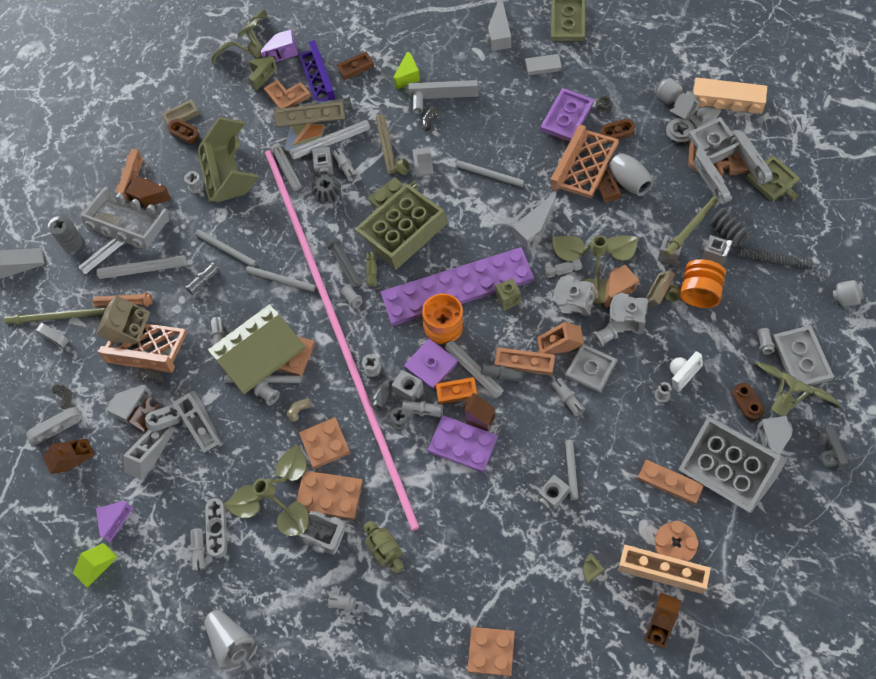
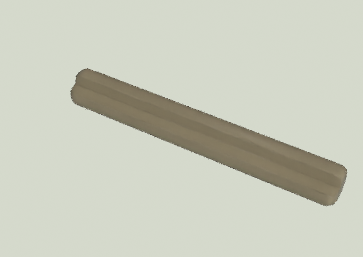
(386, 144)

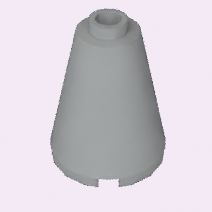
(229, 641)

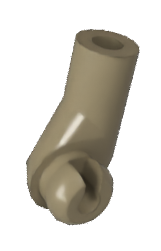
(293, 411)

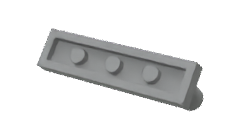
(433, 90)

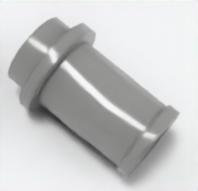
(353, 299)
(767, 346)
(662, 394)
(342, 602)

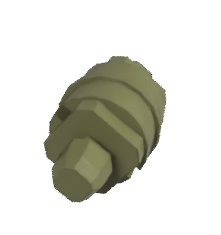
(383, 547)

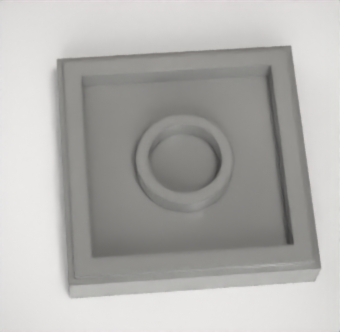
(591, 368)

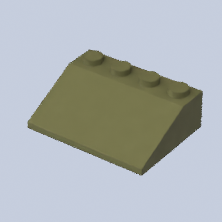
(402, 225)
(256, 349)

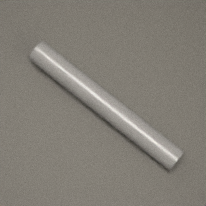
(571, 470)

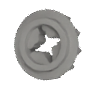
(682, 124)

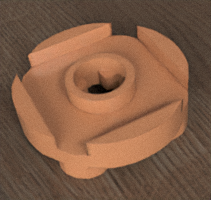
(677, 531)

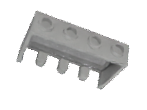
(124, 221)

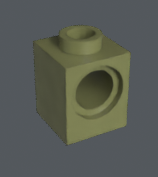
(508, 294)

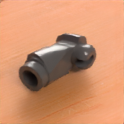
(380, 396)

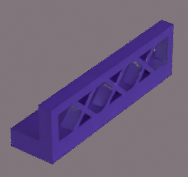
(326, 84)

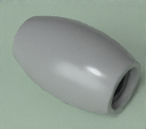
(631, 174)

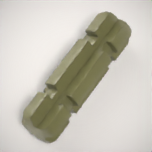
(371, 269)

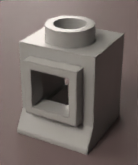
(686, 105)
(323, 167)
(716, 249)

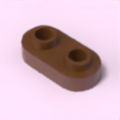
(617, 128)
(186, 132)
(748, 400)

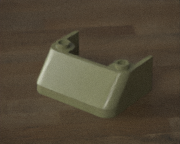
(219, 164)

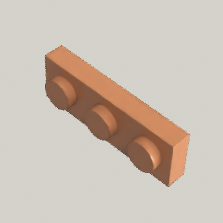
(132, 168)
(525, 361)
(670, 482)

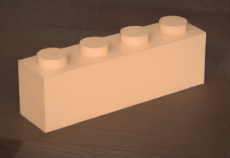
(730, 95)
(664, 569)

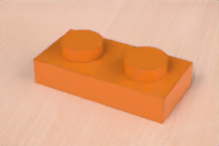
(455, 390)

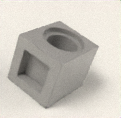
(405, 379)
(553, 484)

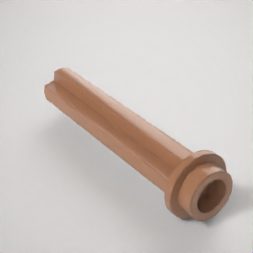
(138, 299)

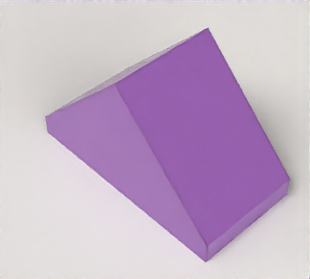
(112, 518)

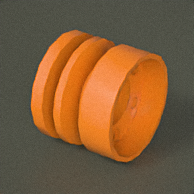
(703, 283)
(442, 309)

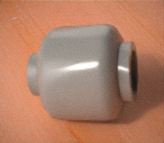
(668, 90)
(848, 293)

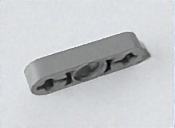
(53, 425)
(221, 513)

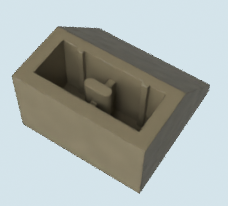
(122, 321)

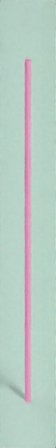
(344, 347)

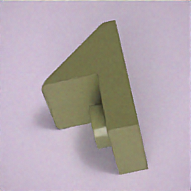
(261, 71)

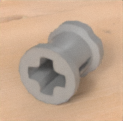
(194, 183)
(605, 335)
(374, 361)
(266, 392)

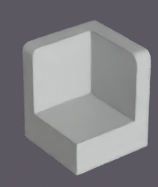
(423, 162)
(673, 258)

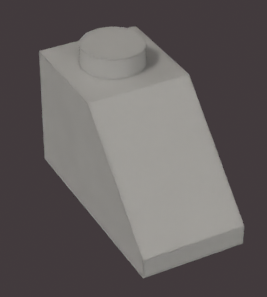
(126, 402)
(775, 433)

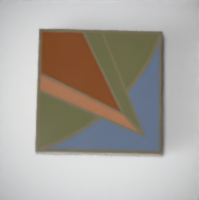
(303, 134)

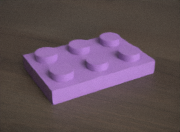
(566, 114)
(462, 444)

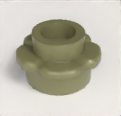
(402, 166)
(673, 293)

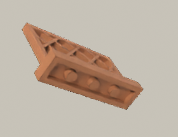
(576, 146)
(139, 358)

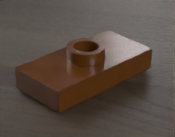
(607, 187)

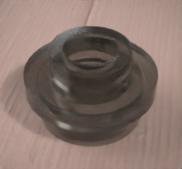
(604, 100)

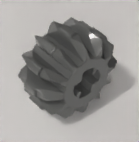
(326, 188)

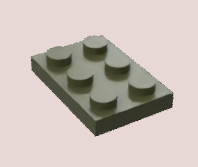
(568, 20)

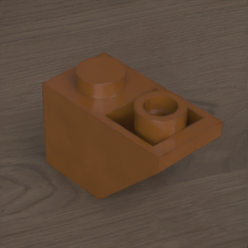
(147, 192)
(479, 412)
(67, 455)
(662, 620)

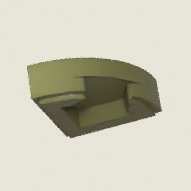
(591, 568)

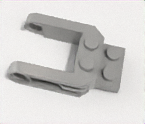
(717, 142)

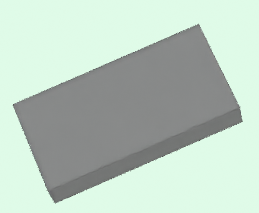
(543, 64)

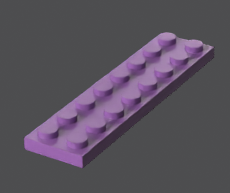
(463, 282)

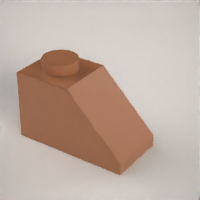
(619, 281)
(561, 339)

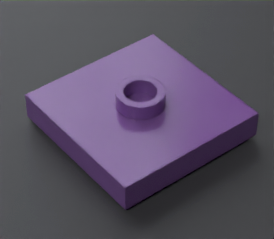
(431, 364)

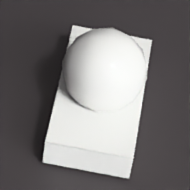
(685, 370)

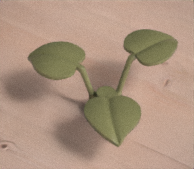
(254, 46)
(621, 248)
(785, 401)
(245, 500)

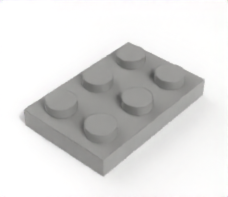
(803, 355)

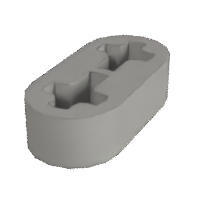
(52, 335)
(163, 417)

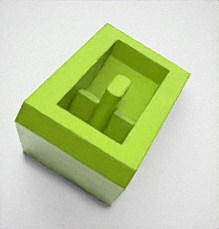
(406, 72)
(93, 563)

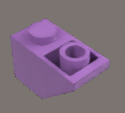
(281, 46)

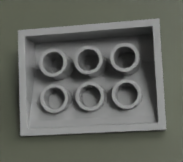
(732, 464)

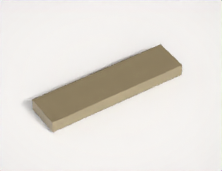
(309, 114)

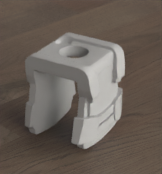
(574, 295)
(628, 313)
(319, 546)

